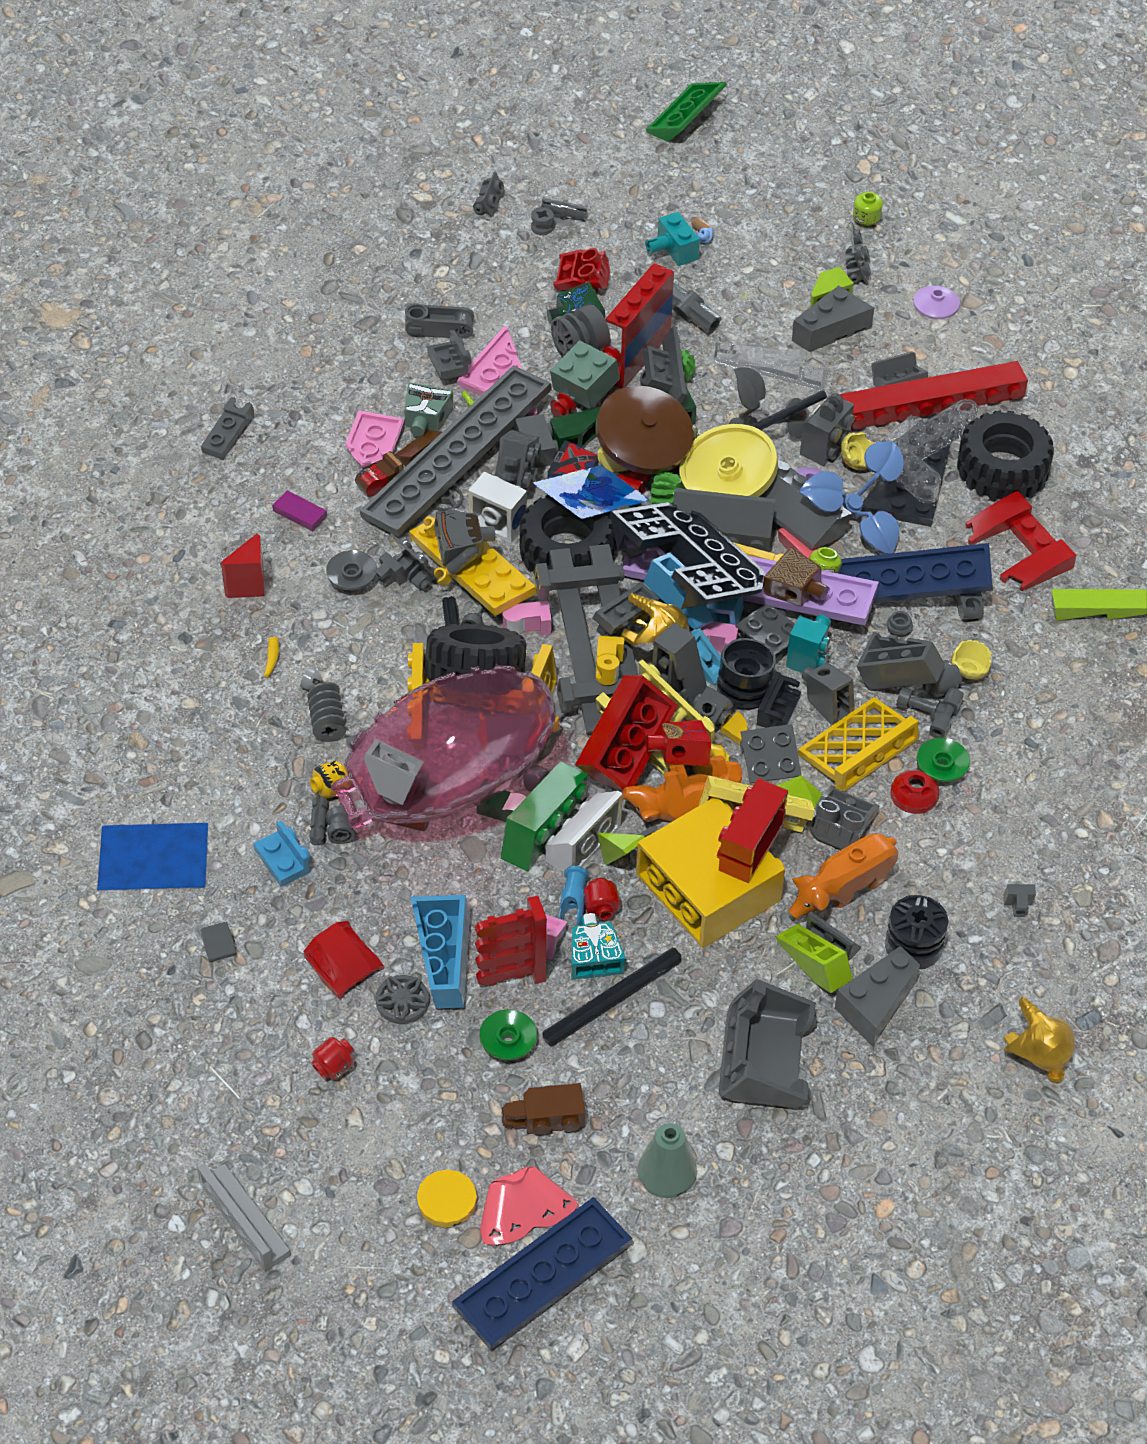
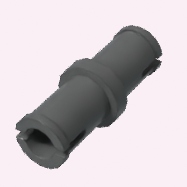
(565, 208)

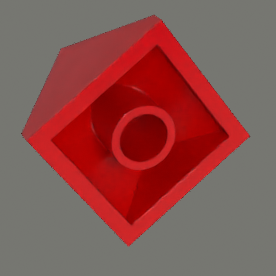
(244, 570)

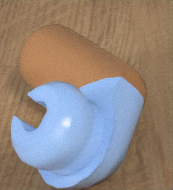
(705, 230)

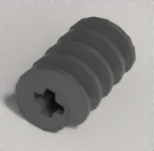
(326, 712)

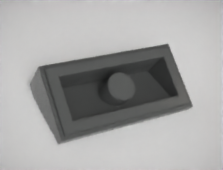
(832, 935)

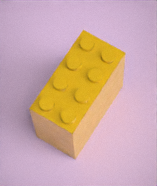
(683, 873)

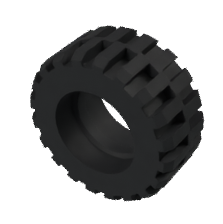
(1007, 434)
(550, 518)
(472, 645)

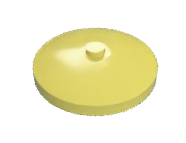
(730, 461)

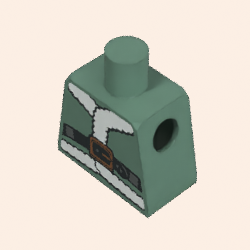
(426, 407)

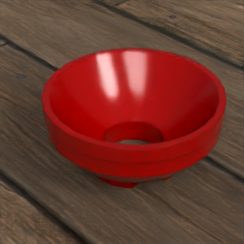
(914, 799)

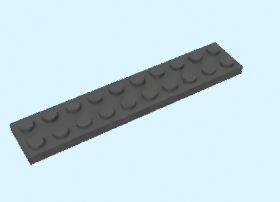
(455, 451)

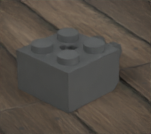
(826, 429)
(518, 458)

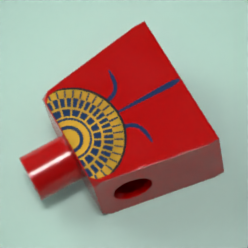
(682, 743)

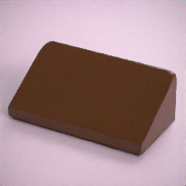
(414, 448)

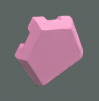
(373, 436)

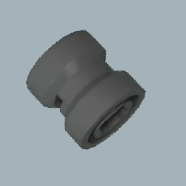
(339, 828)

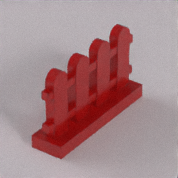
(512, 945)

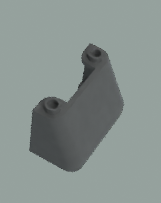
(765, 1046)

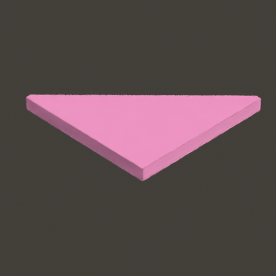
(491, 365)

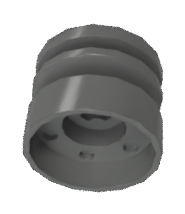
(584, 325)

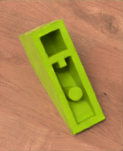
(817, 957)

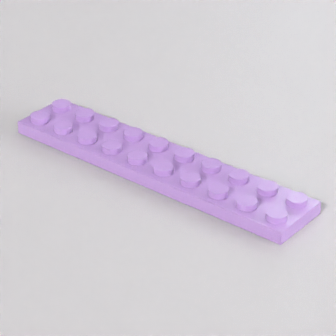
(847, 598)

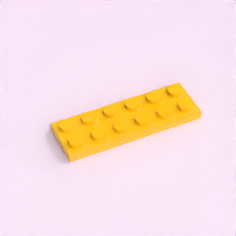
(486, 578)

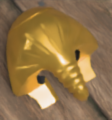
(657, 619)
(1045, 1042)

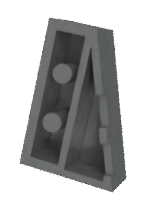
(830, 318)
(679, 662)

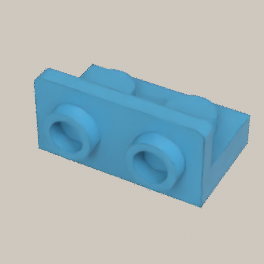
(283, 855)

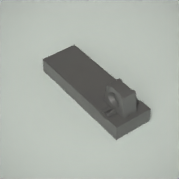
(621, 611)

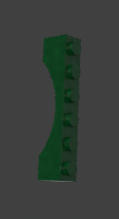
(581, 426)

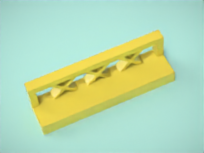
(734, 792)

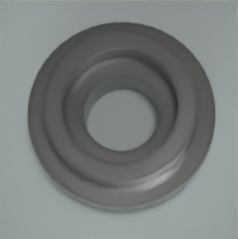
(899, 623)

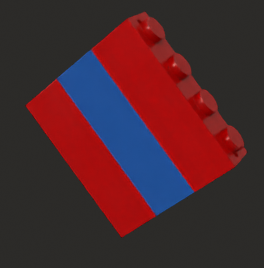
(644, 319)

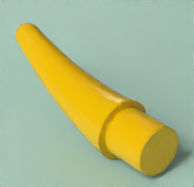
(272, 655)

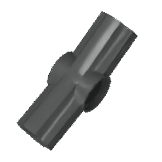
(692, 307)

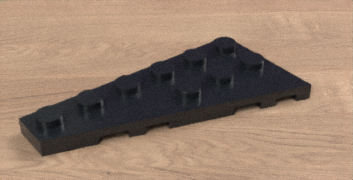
(900, 502)

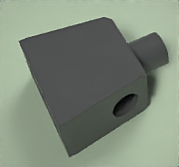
(829, 691)

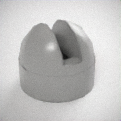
(309, 678)

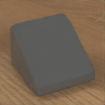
(218, 941)

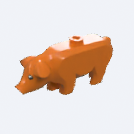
(679, 792)
(844, 873)

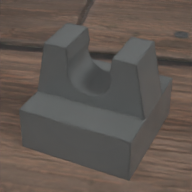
(390, 571)
(1019, 897)

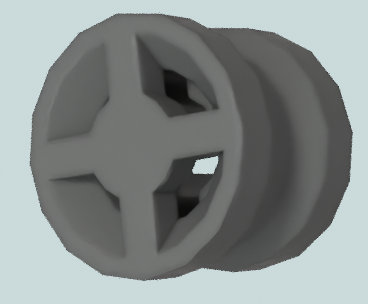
(542, 221)

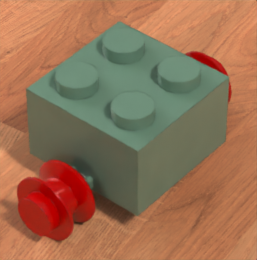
(583, 377)

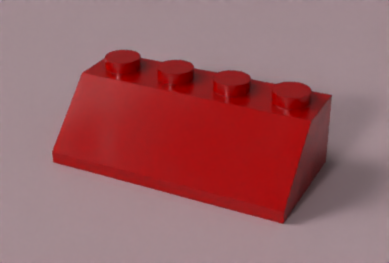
(618, 743)

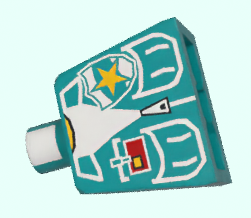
(595, 949)

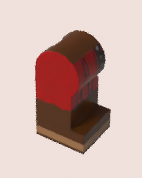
(376, 477)

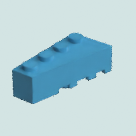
(444, 939)

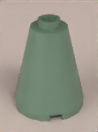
(667, 1163)

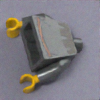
(458, 540)

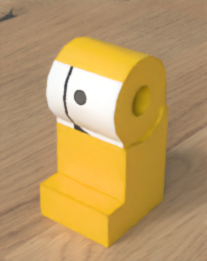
(608, 657)

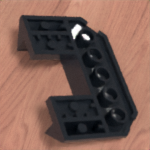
(713, 564)

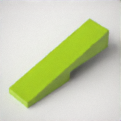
(1091, 602)

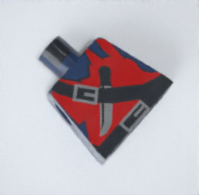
(572, 459)

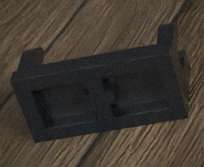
(778, 702)

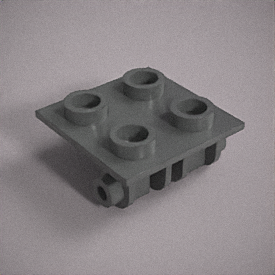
(857, 257)
(414, 564)
(768, 627)
(770, 753)

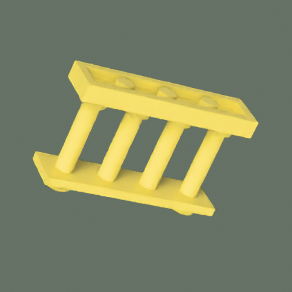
(683, 711)

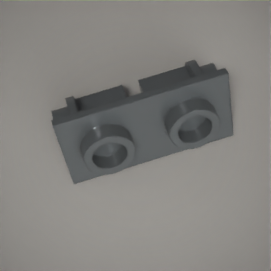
(489, 195)

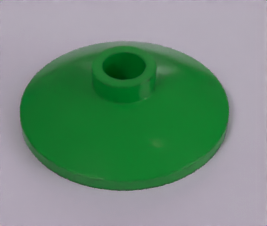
(945, 752)
(504, 1025)

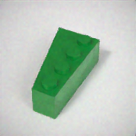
(542, 815)

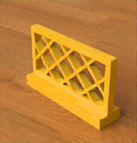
(873, 753)

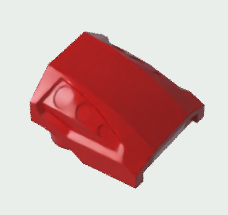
(583, 267)
(341, 958)

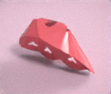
(523, 1201)

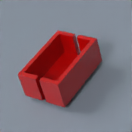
(752, 830)

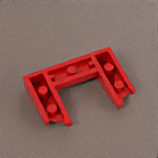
(1048, 556)

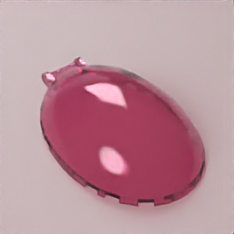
(468, 730)

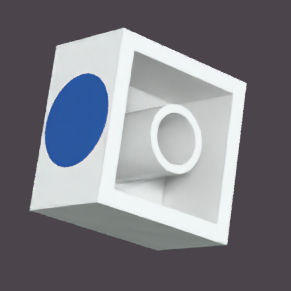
(498, 505)

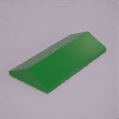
(684, 109)

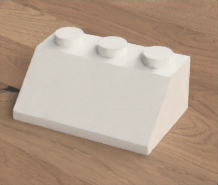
(579, 836)

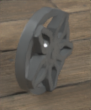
(402, 998)

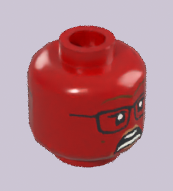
(332, 1058)

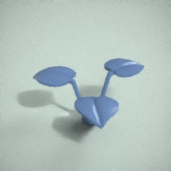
(826, 494)

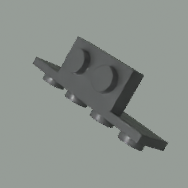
(665, 366)

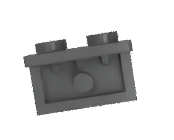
(450, 357)
(897, 370)

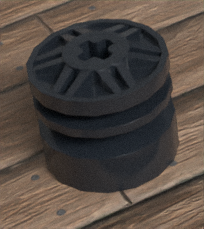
(745, 671)
(919, 928)

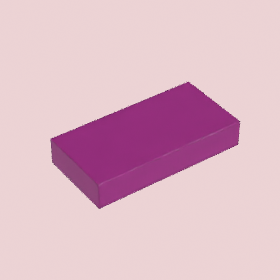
(299, 510)

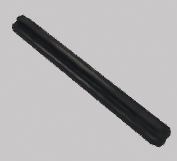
(611, 996)

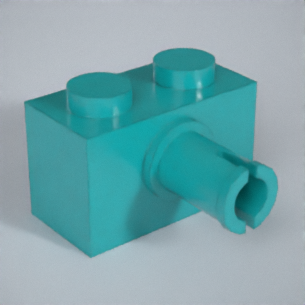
(676, 238)
(808, 643)

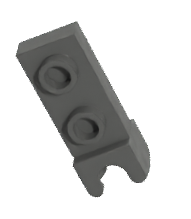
(227, 429)

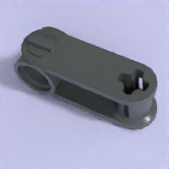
(438, 320)

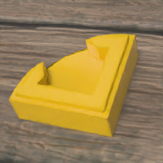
(734, 727)

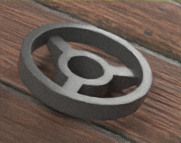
(449, 500)

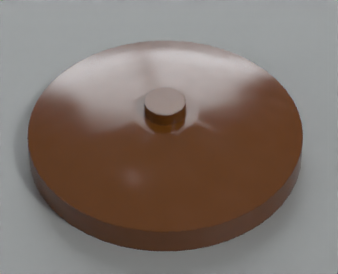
(644, 429)

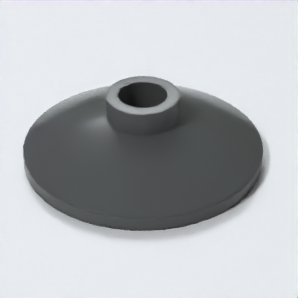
(351, 570)

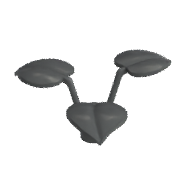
(752, 390)

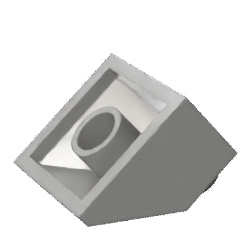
(392, 771)

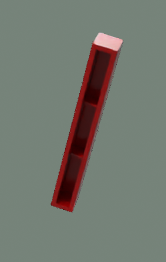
(936, 394)

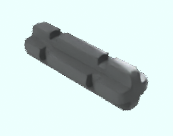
(318, 820)

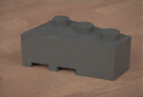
(899, 662)
(877, 993)

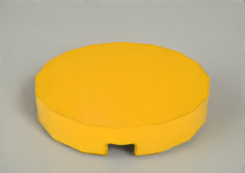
(446, 1198)

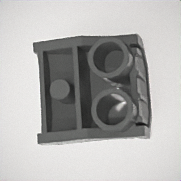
(841, 817)

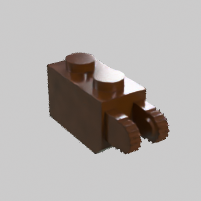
(547, 1110)

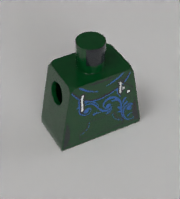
(573, 299)

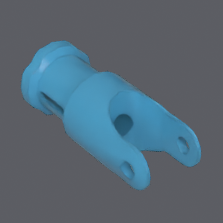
(573, 892)

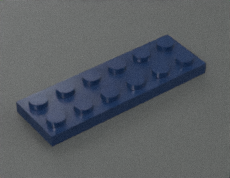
(925, 572)
(541, 1273)

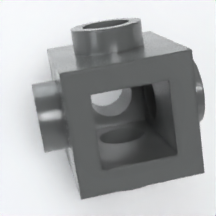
(717, 702)

